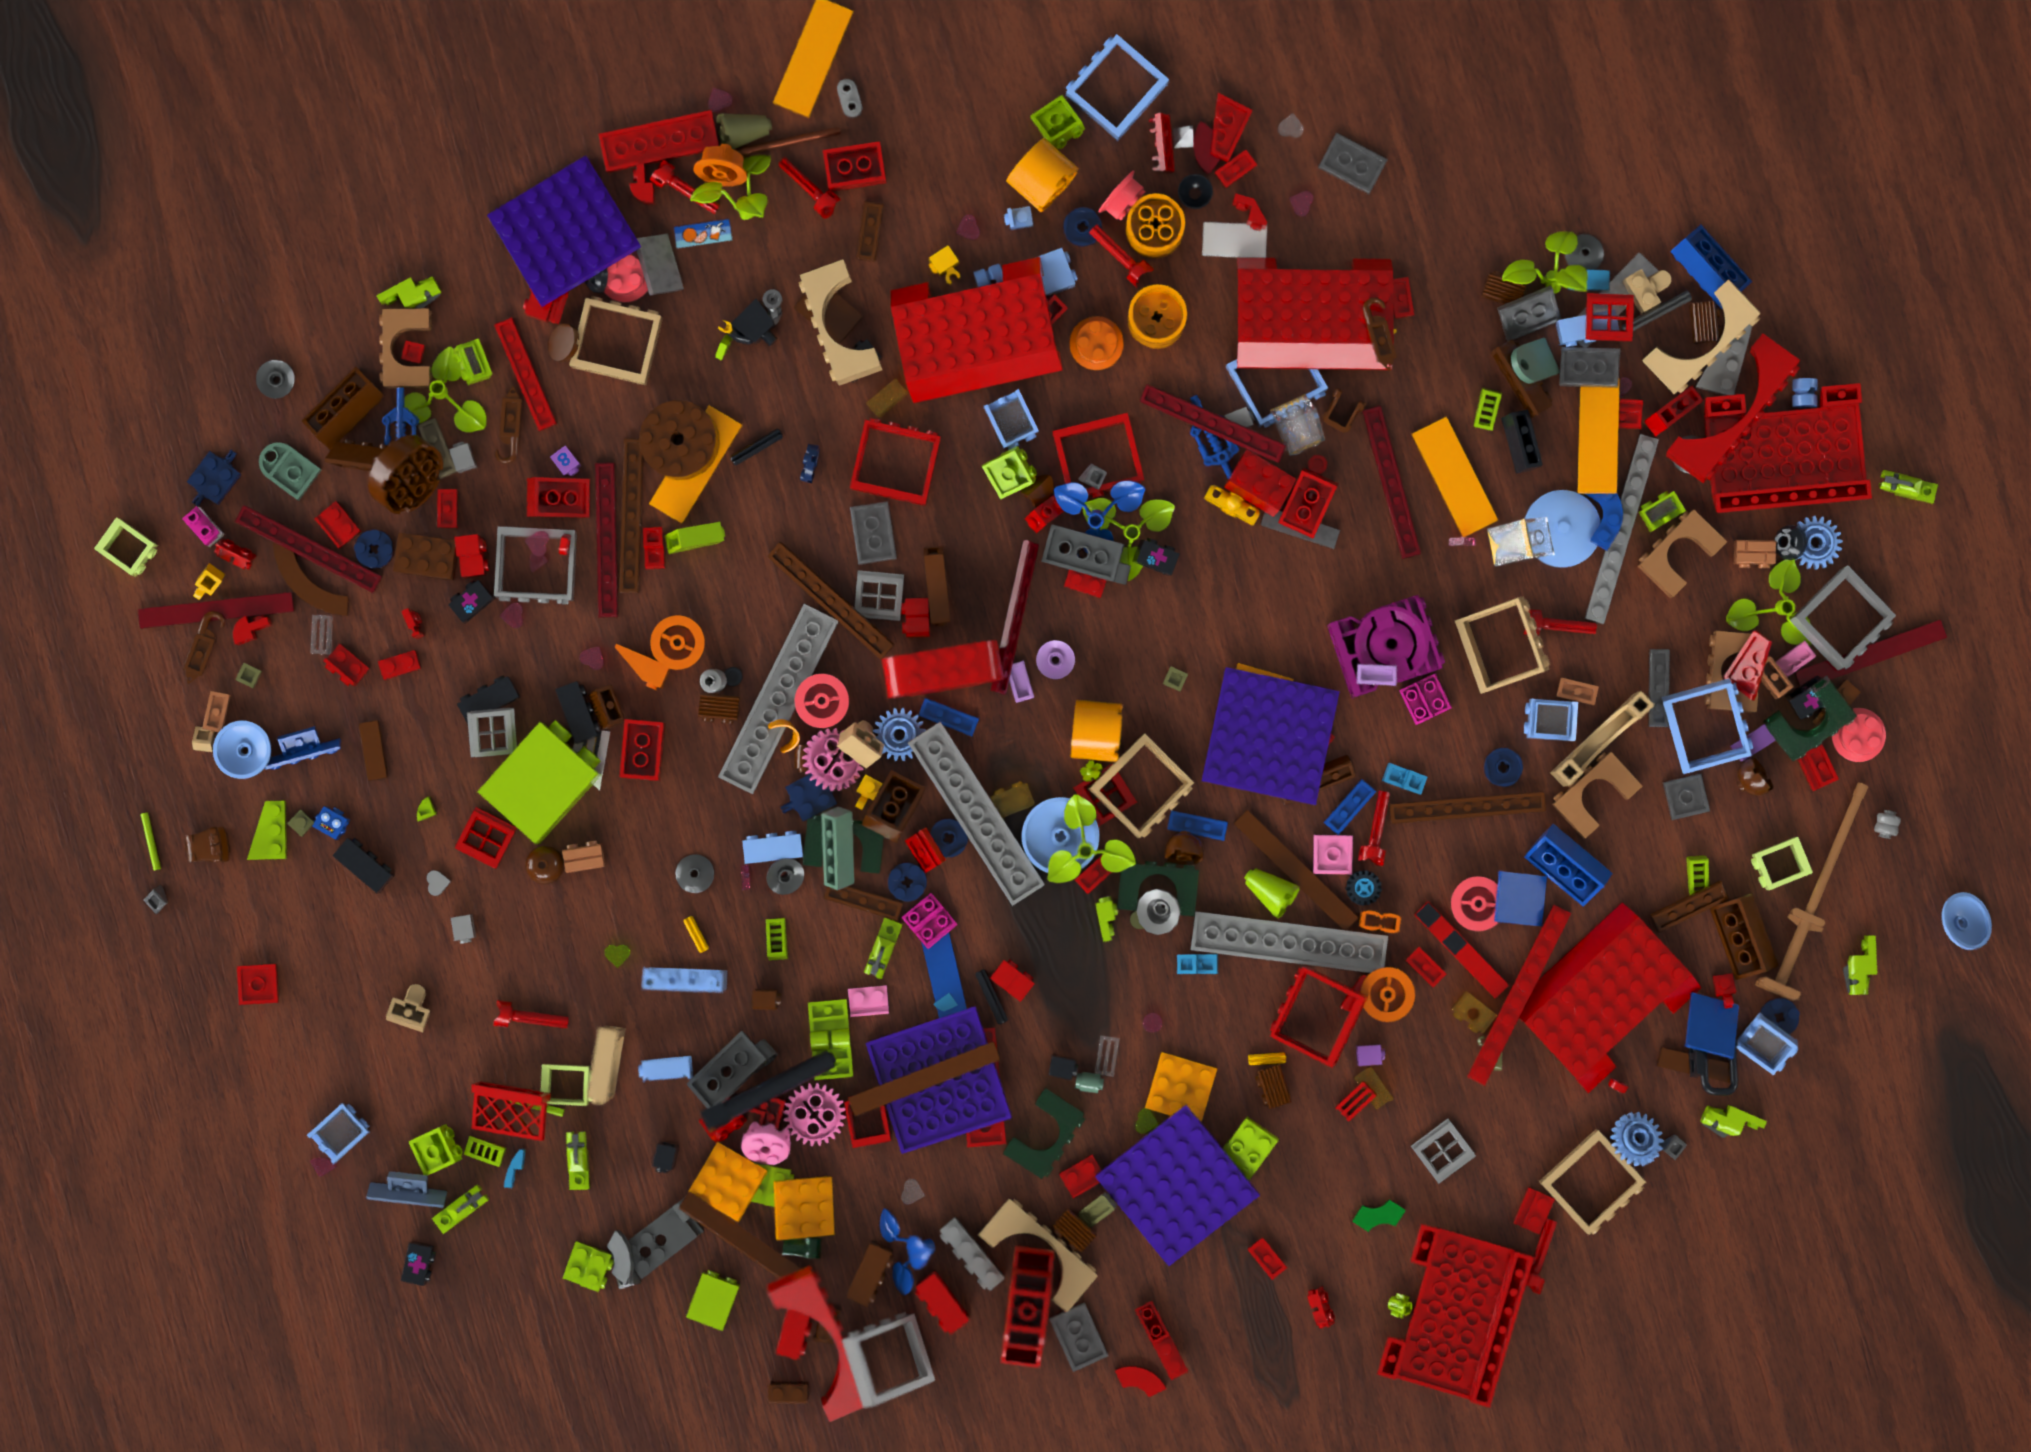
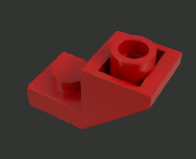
(1256, 218)

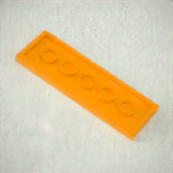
(813, 57)
(1598, 440)
(1454, 477)
(679, 496)

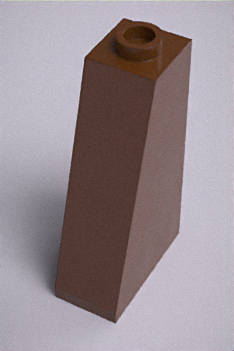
(937, 585)

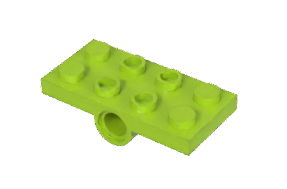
(831, 1032)
(1250, 1146)

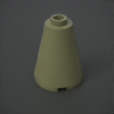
(742, 128)

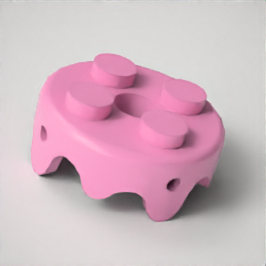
(760, 1136)

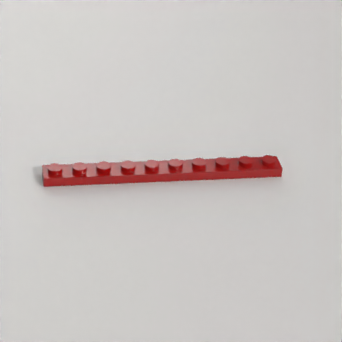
(1519, 995)

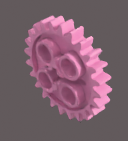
(819, 749)
(828, 1102)

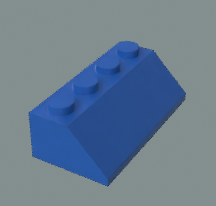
(1709, 263)
(1568, 865)

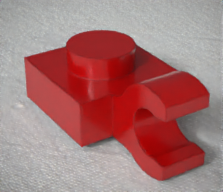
(1724, 987)

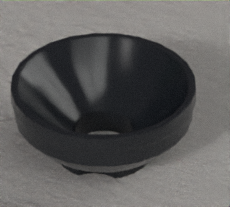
(1199, 182)
(598, 282)
(1796, 542)

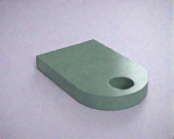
(1536, 361)
(289, 469)

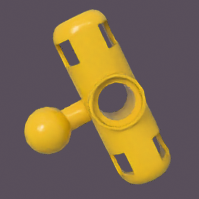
(1232, 504)

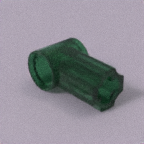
(806, 1247)

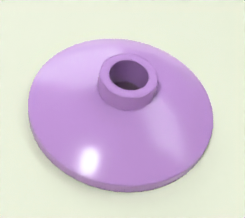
(1055, 649)

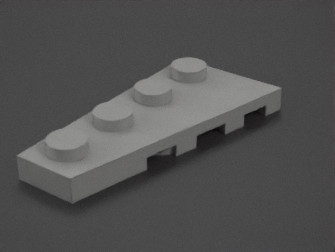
(1725, 371)

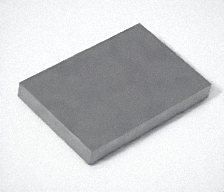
(1352, 163)
(659, 265)
(1529, 313)
(1589, 367)
(873, 533)
(1078, 1337)

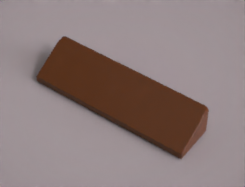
(1334, 773)

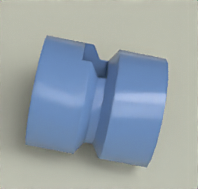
(983, 277)
(1805, 393)

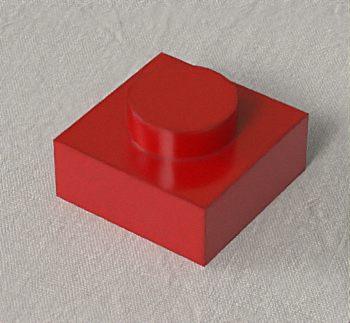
(413, 352)

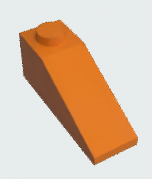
(646, 668)

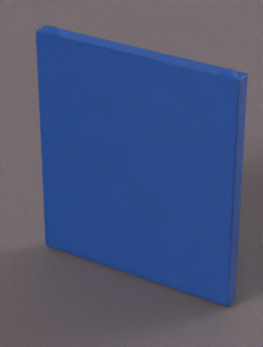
(1520, 898)
(1711, 1026)

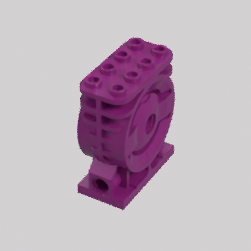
(1407, 610)

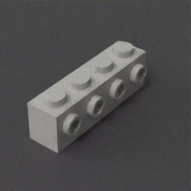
(975, 1257)

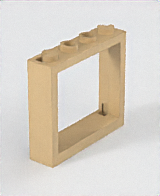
(614, 372)
(1474, 655)
(1170, 804)
(606, 1064)
(1569, 1160)

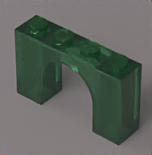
(1798, 742)
(871, 843)
(1184, 879)
(1040, 1161)

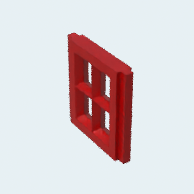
(1609, 299)
(1120, 786)
(478, 853)

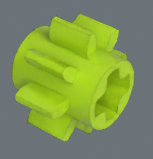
(1400, 1305)

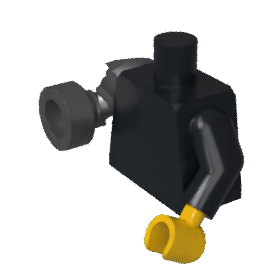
(755, 322)

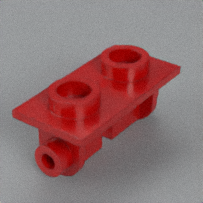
(227, 548)
(1324, 1316)

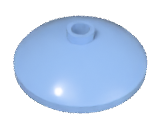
(229, 749)
(1966, 921)

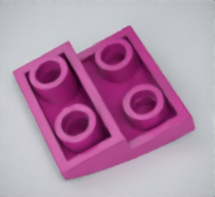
(1425, 699)
(929, 920)

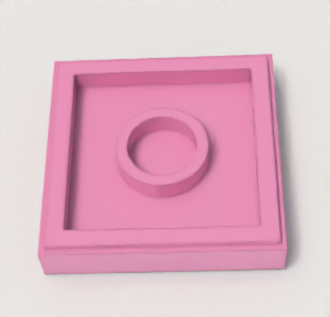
(1332, 854)

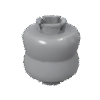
(711, 686)
(1887, 824)

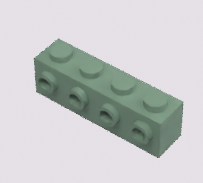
(838, 848)

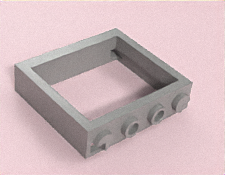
(525, 596)
(1819, 642)
(860, 1369)

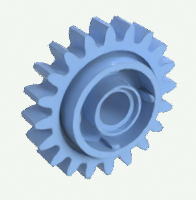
(1827, 542)
(893, 723)
(1641, 1151)

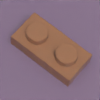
(1577, 691)
(216, 711)

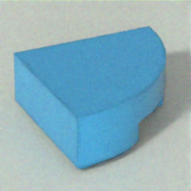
(945, 1003)

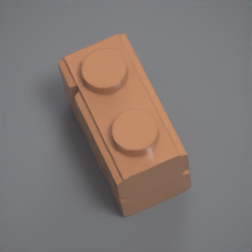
(1754, 553)
(1775, 679)
(583, 857)

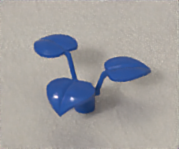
(1073, 496)
(918, 1252)

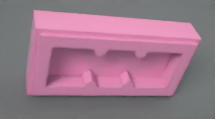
(1795, 658)

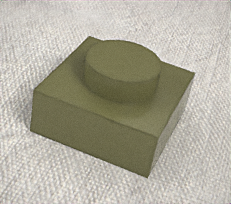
(248, 675)
(1175, 679)
(301, 823)

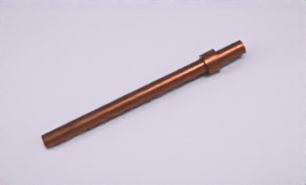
(747, 150)

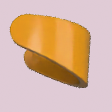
(795, 739)

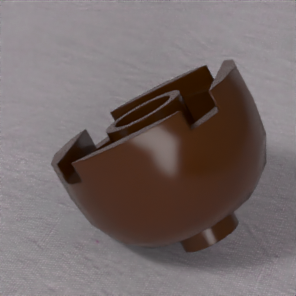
(1753, 778)
(1184, 848)
(544, 865)

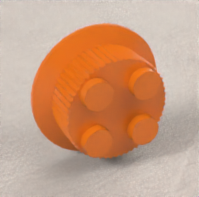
(721, 165)
(1096, 343)
(677, 642)
(1388, 993)

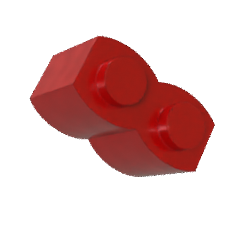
(917, 618)
(1012, 980)

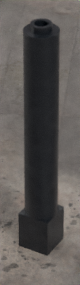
(723, 1113)

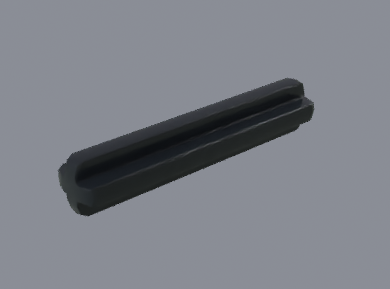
(756, 447)
(991, 996)

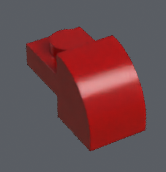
(641, 190)
(245, 629)

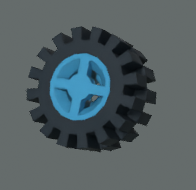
(1368, 892)

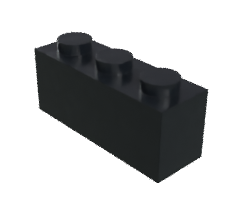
(1522, 441)
(492, 697)
(578, 712)
(364, 864)

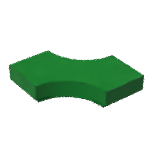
(1386, 1214)

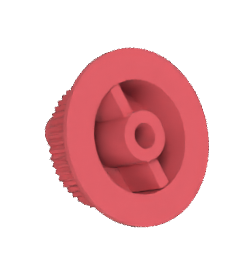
(1123, 197)
(626, 280)
(821, 700)
(1861, 738)
(1475, 903)

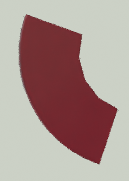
(1202, 148)

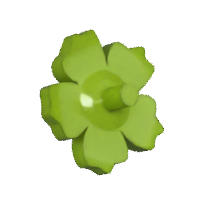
(1092, 771)

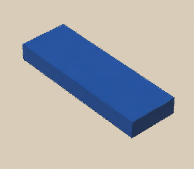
(948, 717)
(1349, 807)
(1197, 825)

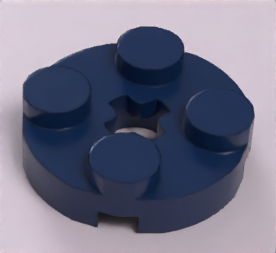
(1075, 218)
(810, 462)
(385, 549)
(1509, 758)
(951, 827)
(916, 888)
(1789, 1011)

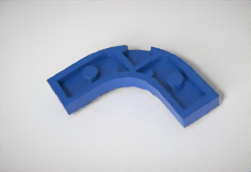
(1611, 520)

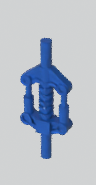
(400, 415)
(1221, 456)

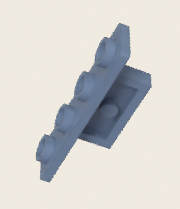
(407, 1189)

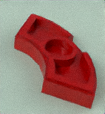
(1140, 1378)

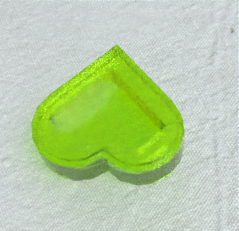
(616, 954)
(1146, 1121)

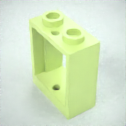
(110, 536)
(1800, 858)
(546, 1083)

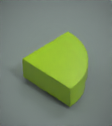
(723, 347)
(425, 809)

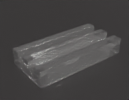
(321, 636)
(1109, 1039)

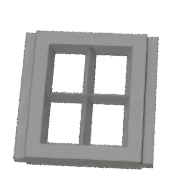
(885, 578)
(474, 734)
(1454, 1164)

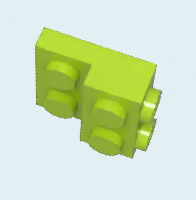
(1058, 122)
(1010, 472)
(1106, 912)
(436, 1150)
(765, 1192)
(588, 1266)

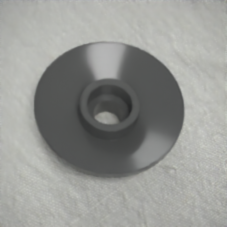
(1595, 254)
(266, 375)
(704, 869)
(790, 881)

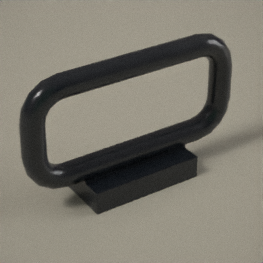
(1699, 1067)

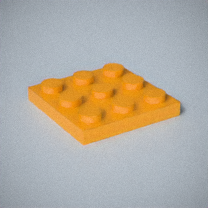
(1180, 1083)
(728, 1181)
(803, 1208)

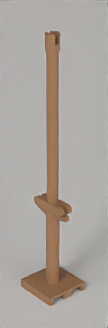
(1805, 919)

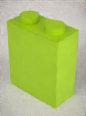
(713, 1300)

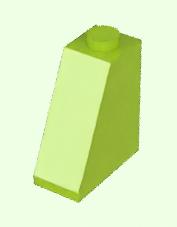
(694, 537)

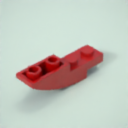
(1161, 1340)

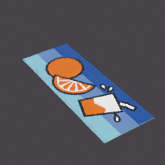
(703, 233)

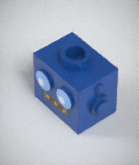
(331, 822)

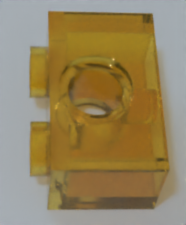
(1484, 1017)

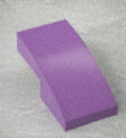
(1760, 739)

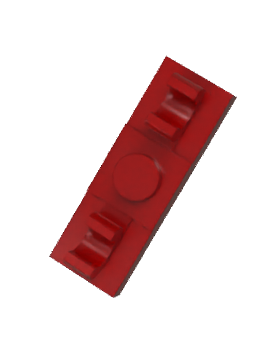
(1163, 143)

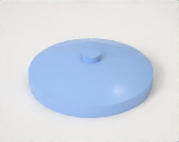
(1571, 525)
(1047, 833)

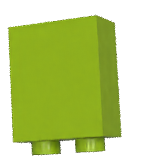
(541, 781)

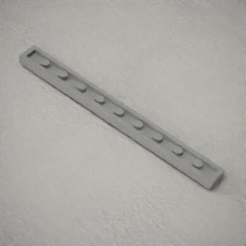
(1614, 557)

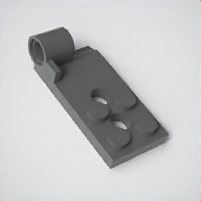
(1102, 556)
(742, 1058)
(677, 1229)

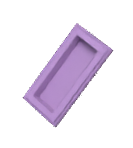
(1376, 674)
(1020, 682)

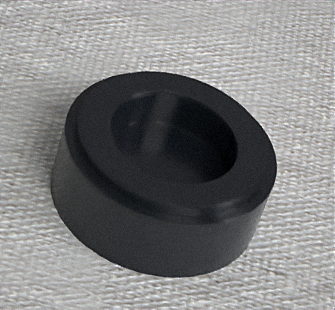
(734, 676)

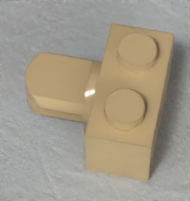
(1646, 288)
(861, 743)
(410, 1010)

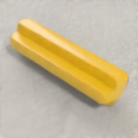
(696, 934)
(1269, 1058)

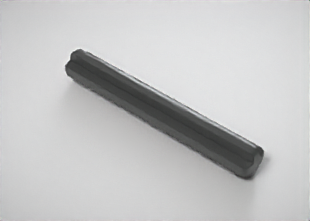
(1660, 310)

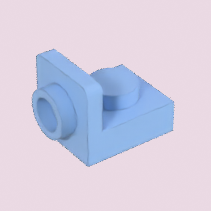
(1018, 218)

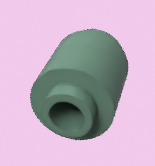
(1089, 1082)

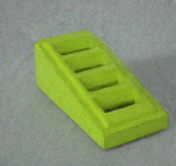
(1497, 394)
(1691, 860)
(777, 955)
(500, 1155)

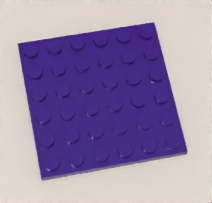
(564, 231)
(1270, 736)
(950, 1106)
(1177, 1185)

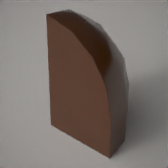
(1040, 490)

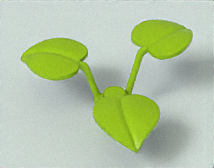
(747, 205)
(1572, 277)
(469, 417)
(1156, 515)
(1786, 578)
(1064, 867)

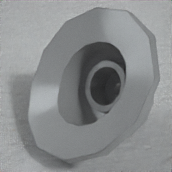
(1154, 916)

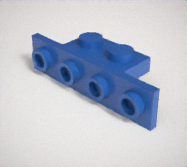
(300, 746)

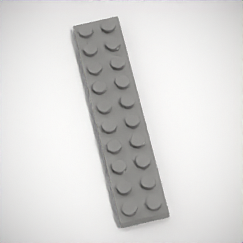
(777, 698)
(976, 813)
(1288, 942)

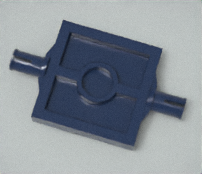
(214, 478)
(808, 798)

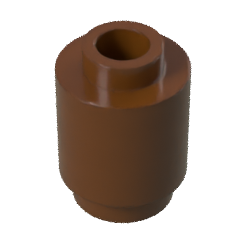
(799, 753)

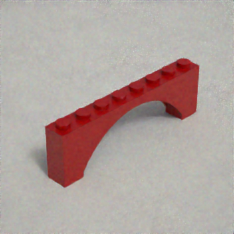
(1703, 455)
(802, 1293)

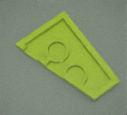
(271, 833)

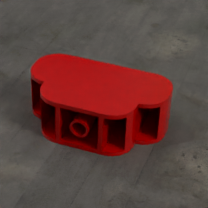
(942, 669)
(1027, 1306)

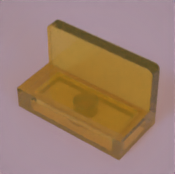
(887, 398)
(1370, 1077)

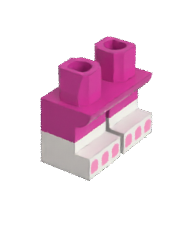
(203, 526)

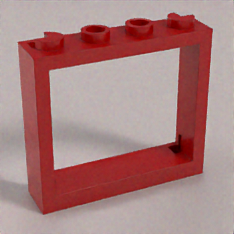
(1093, 426)
(894, 428)
(1285, 1009)

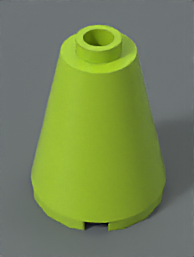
(1271, 890)

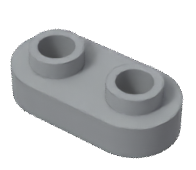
(849, 97)

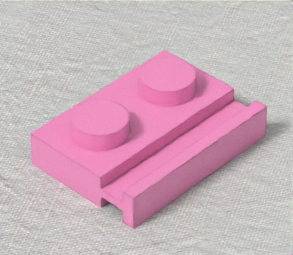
(868, 1001)

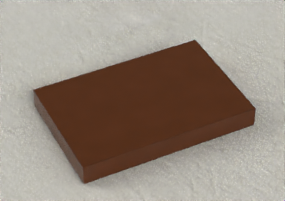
(839, 317)

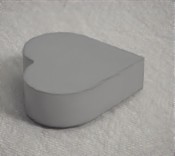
(437, 882)

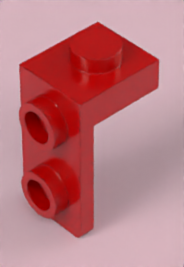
(1044, 514)

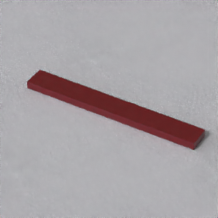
(1213, 423)
(1391, 482)
(606, 540)
(308, 549)
(228, 608)
(1016, 613)
(1878, 652)

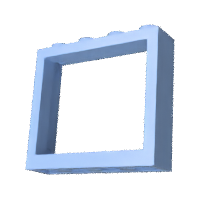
(1086, 71)
(1268, 420)
(1716, 759)
(684, 979)

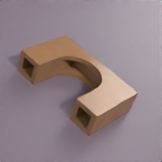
(394, 324)
(1656, 564)
(1724, 645)
(1570, 802)

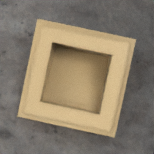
(203, 739)

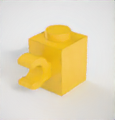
(944, 262)
(208, 581)
(869, 789)

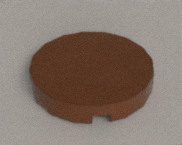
(563, 342)

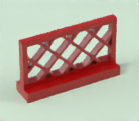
(508, 1094)

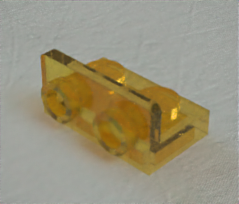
(1012, 800)

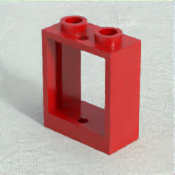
(869, 1140)

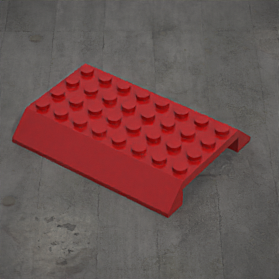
(1310, 314)
(975, 334)
(1791, 454)
(1603, 993)
(1459, 1315)

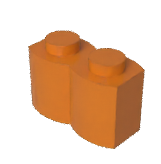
(1385, 922)

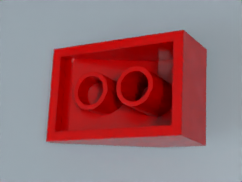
(558, 497)
(1308, 503)

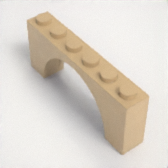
(820, 287)
(1738, 314)
(1575, 763)
(1074, 1273)

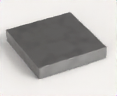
(1686, 796)

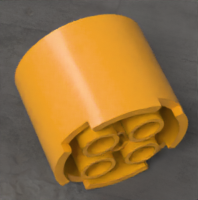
(1042, 174)
(1150, 241)
(1163, 302)
(1096, 730)

